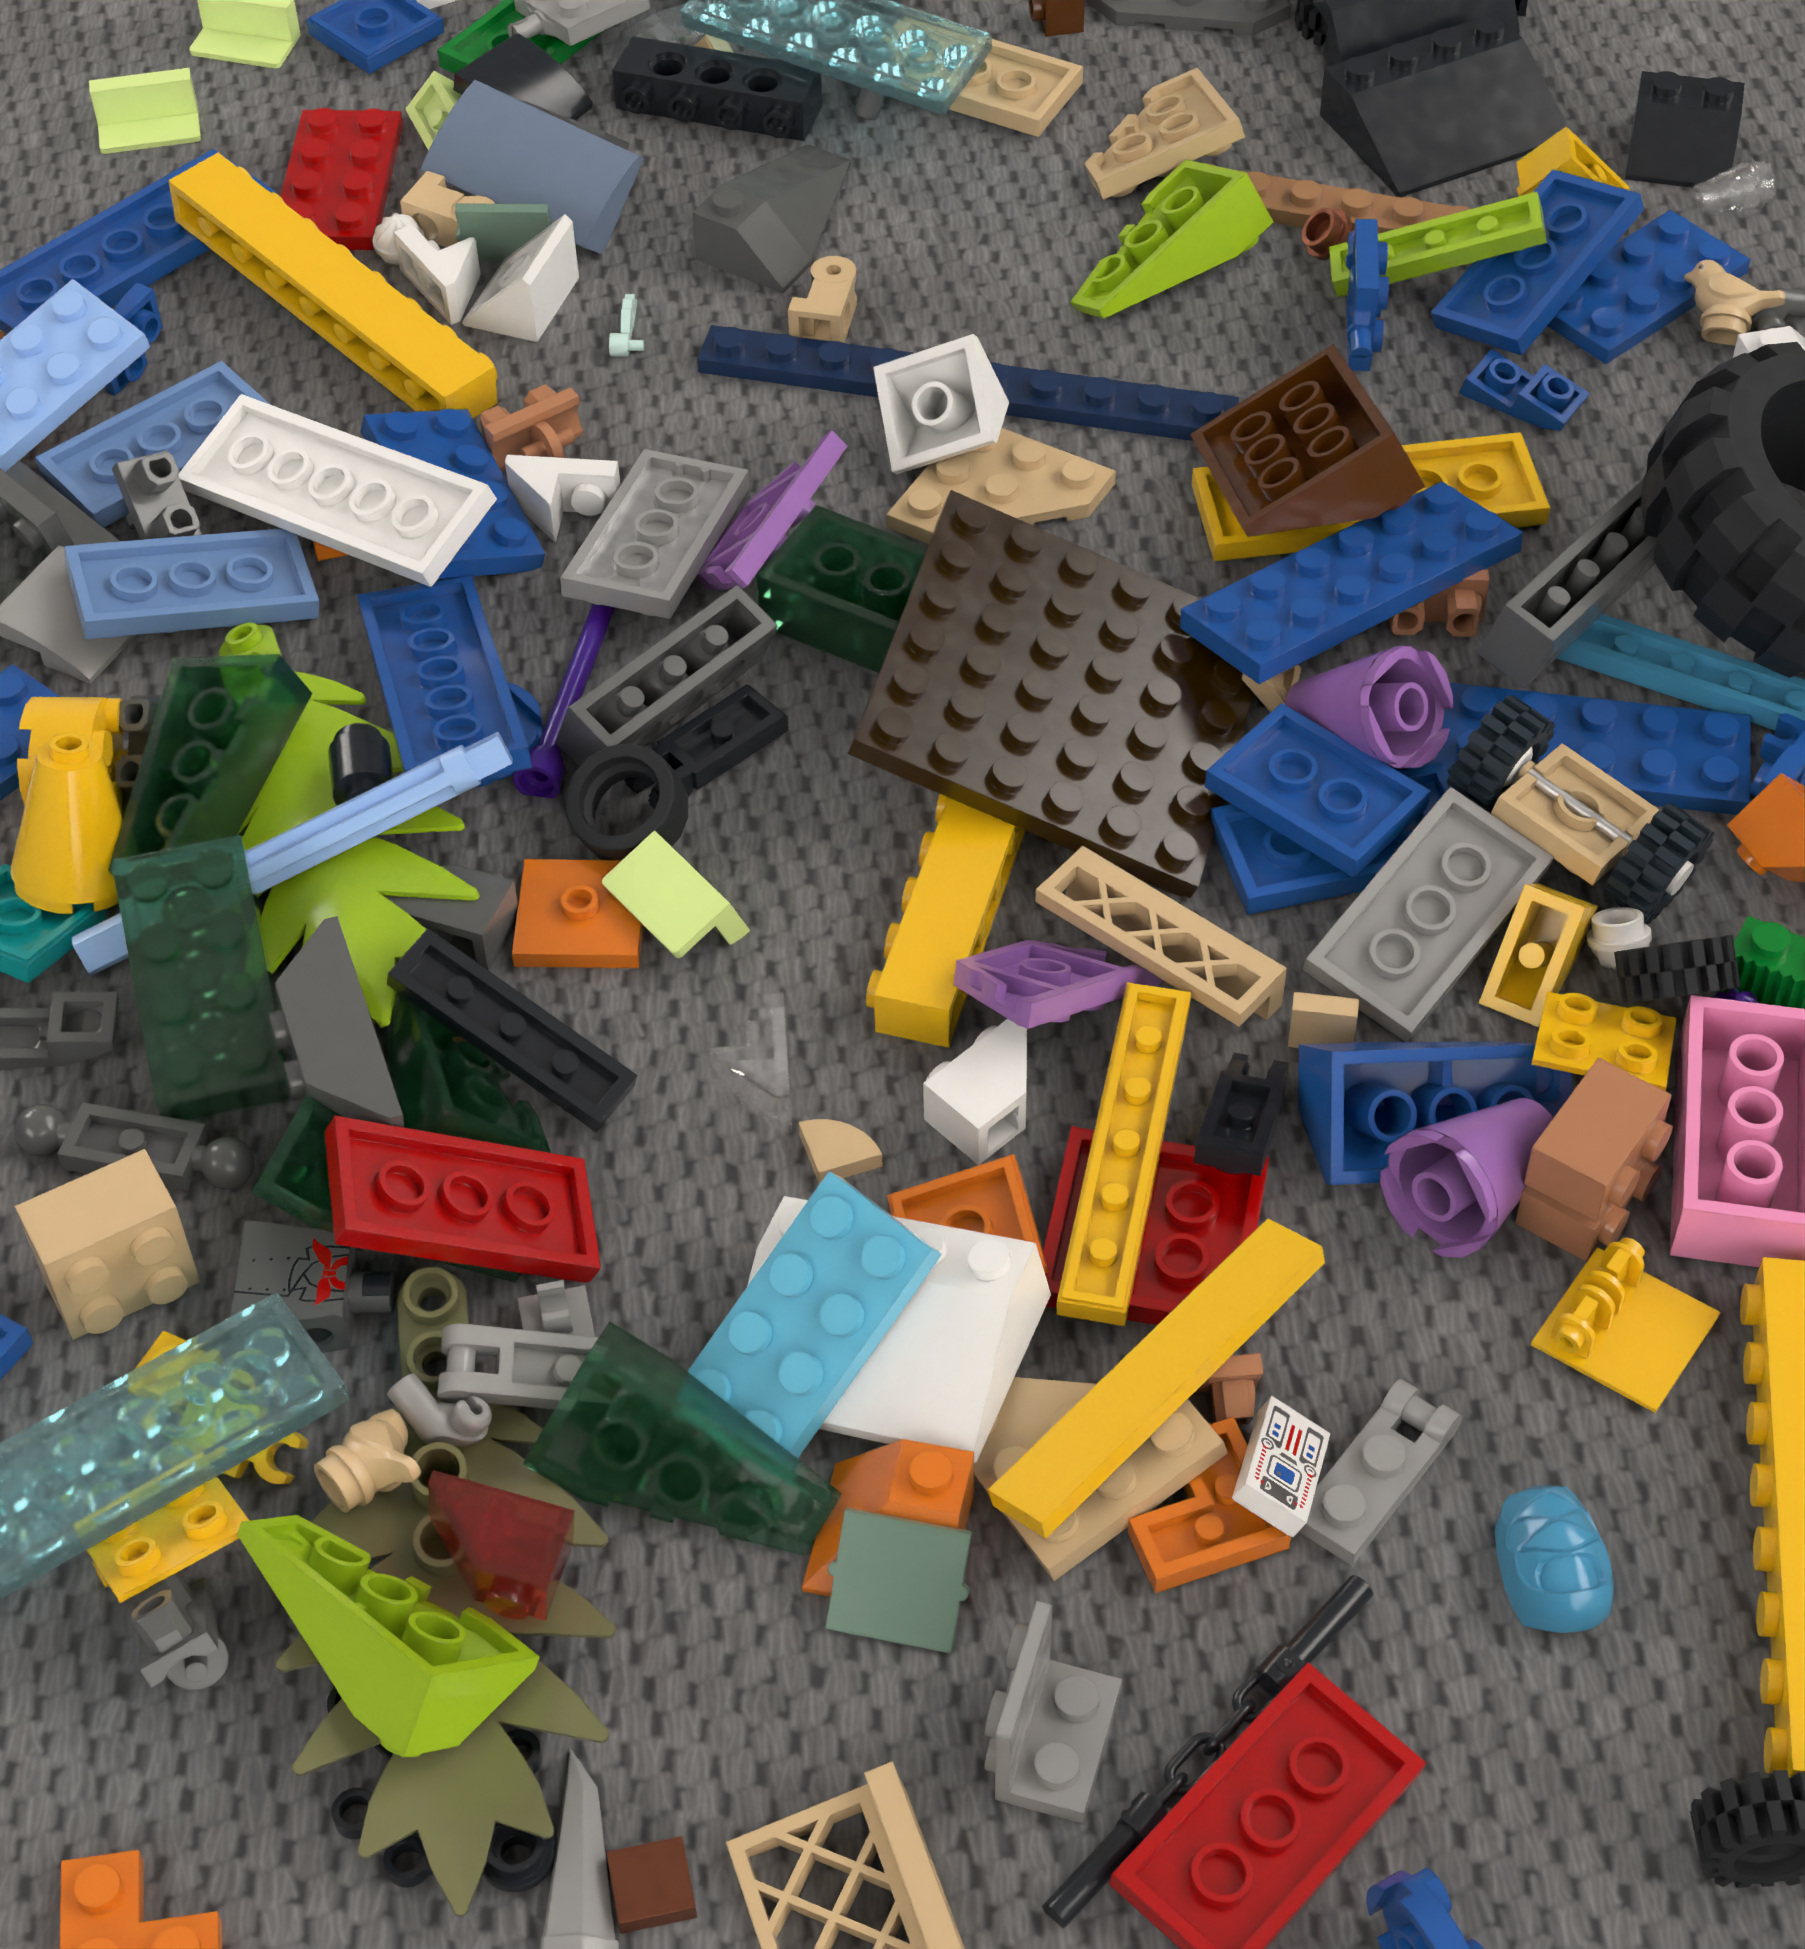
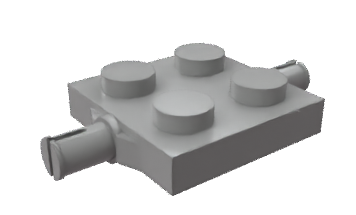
(572, 19)

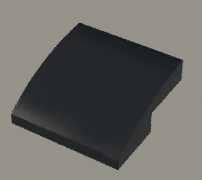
(528, 75)

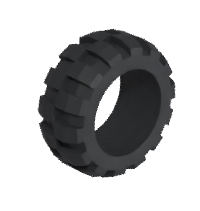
(1720, 504)

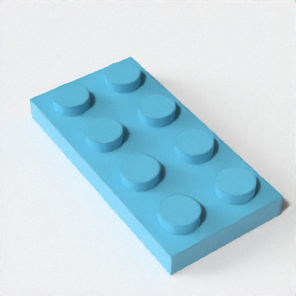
(814, 1313)

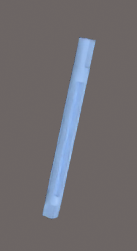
(334, 831)

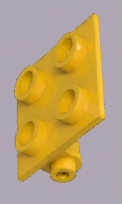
(1580, 1030)
(1626, 1326)
(168, 1540)

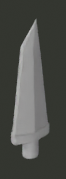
(579, 1893)

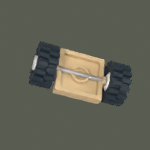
(1578, 810)

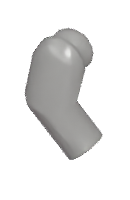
(451, 1423)

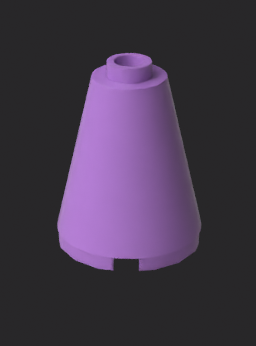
(1382, 705)
(1463, 1174)

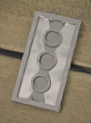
(655, 534)

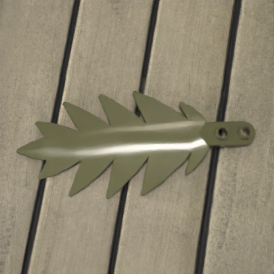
(464, 1789)

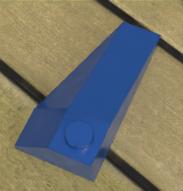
(1372, 1093)

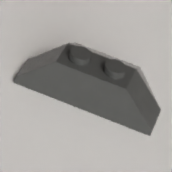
(331, 1033)

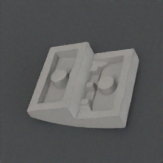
(46, 619)

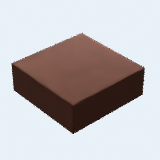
(651, 1884)

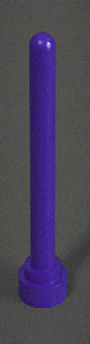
(546, 761)

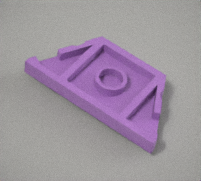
(766, 517)
(1045, 981)

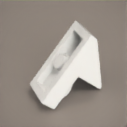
(442, 275)
(555, 485)

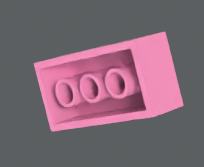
(1739, 1133)

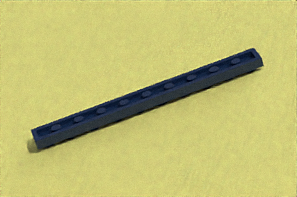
(1030, 392)

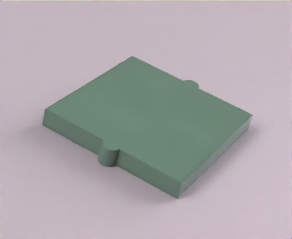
(500, 227)
(898, 1580)

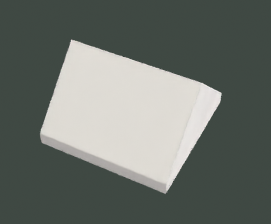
(529, 285)
(939, 403)

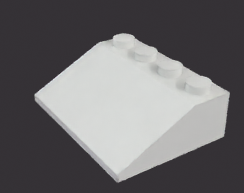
(951, 1347)

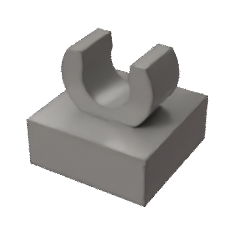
(557, 1310)

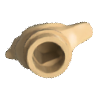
(1727, 302)
(367, 1461)

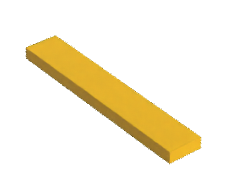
(1124, 1156)
(1155, 1378)

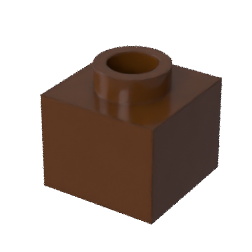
(1058, 16)

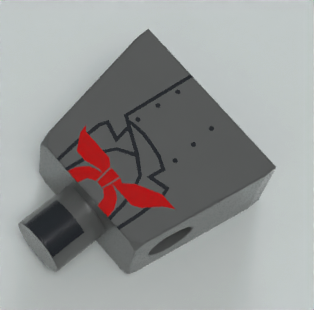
(313, 1279)

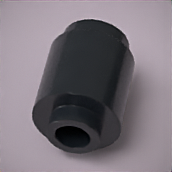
(358, 761)

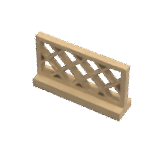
(902, 1852)

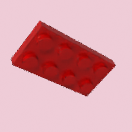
(343, 171)
(460, 1200)
(1268, 1820)

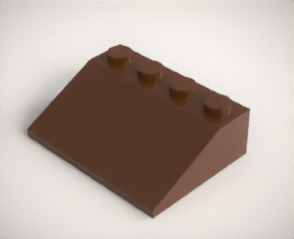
(1307, 452)

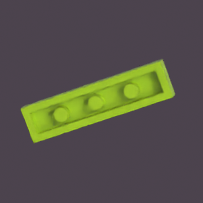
(1453, 240)

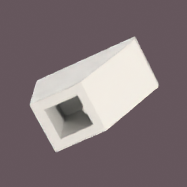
(981, 1093)

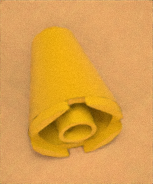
(67, 829)

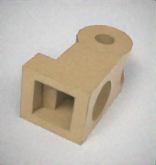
(436, 207)
(829, 304)

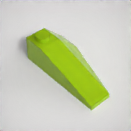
(1189, 226)
(390, 1652)

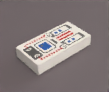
(1281, 1466)

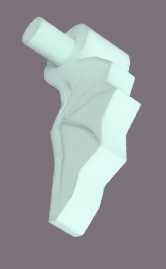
(621, 343)

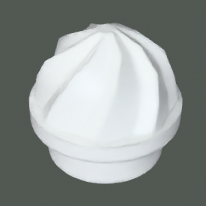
(384, 238)
(1617, 931)

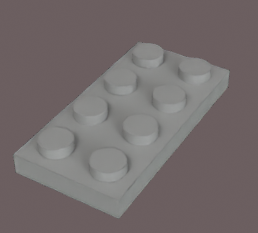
(1427, 914)

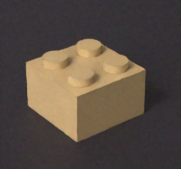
(109, 1244)

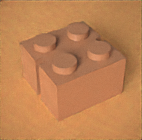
(1595, 1160)

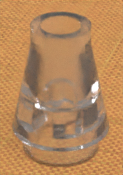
(1738, 188)

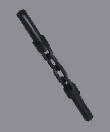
(1148, 1811)

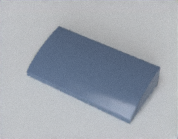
(531, 157)

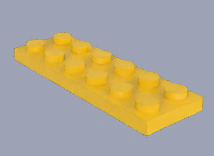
(1486, 469)

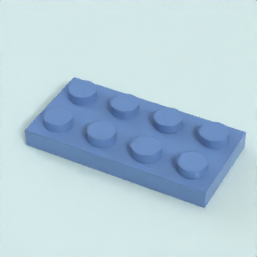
(170, 421)
(190, 583)

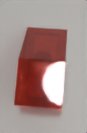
(502, 1543)

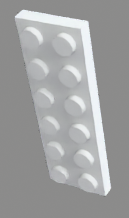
(337, 489)

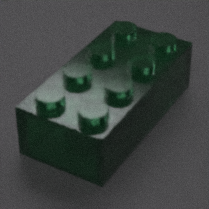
(840, 586)
(201, 978)

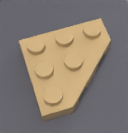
(1178, 123)
(1010, 476)
(1155, 1471)

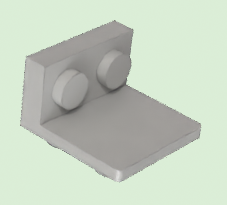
(1048, 1726)

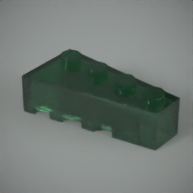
(210, 750)

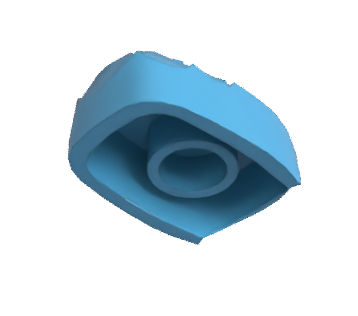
(1553, 1561)

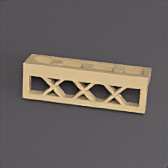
(1164, 937)

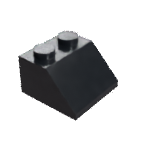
(1683, 128)

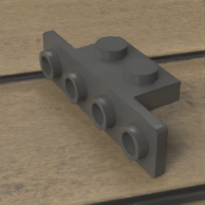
(43, 515)

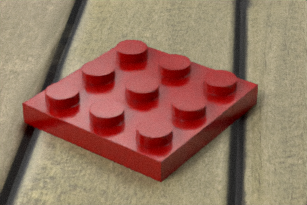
(1190, 1226)

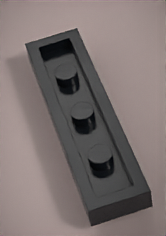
(511, 1029)

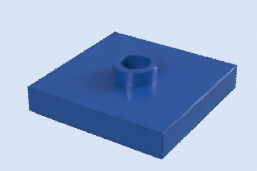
(374, 30)

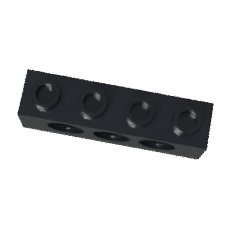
(717, 88)

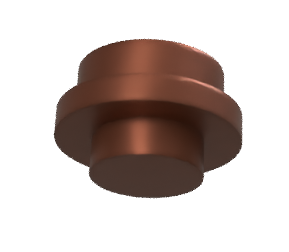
(1324, 230)

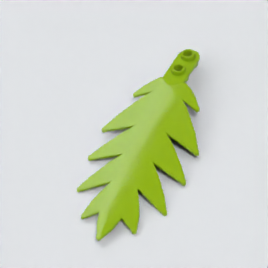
(356, 879)

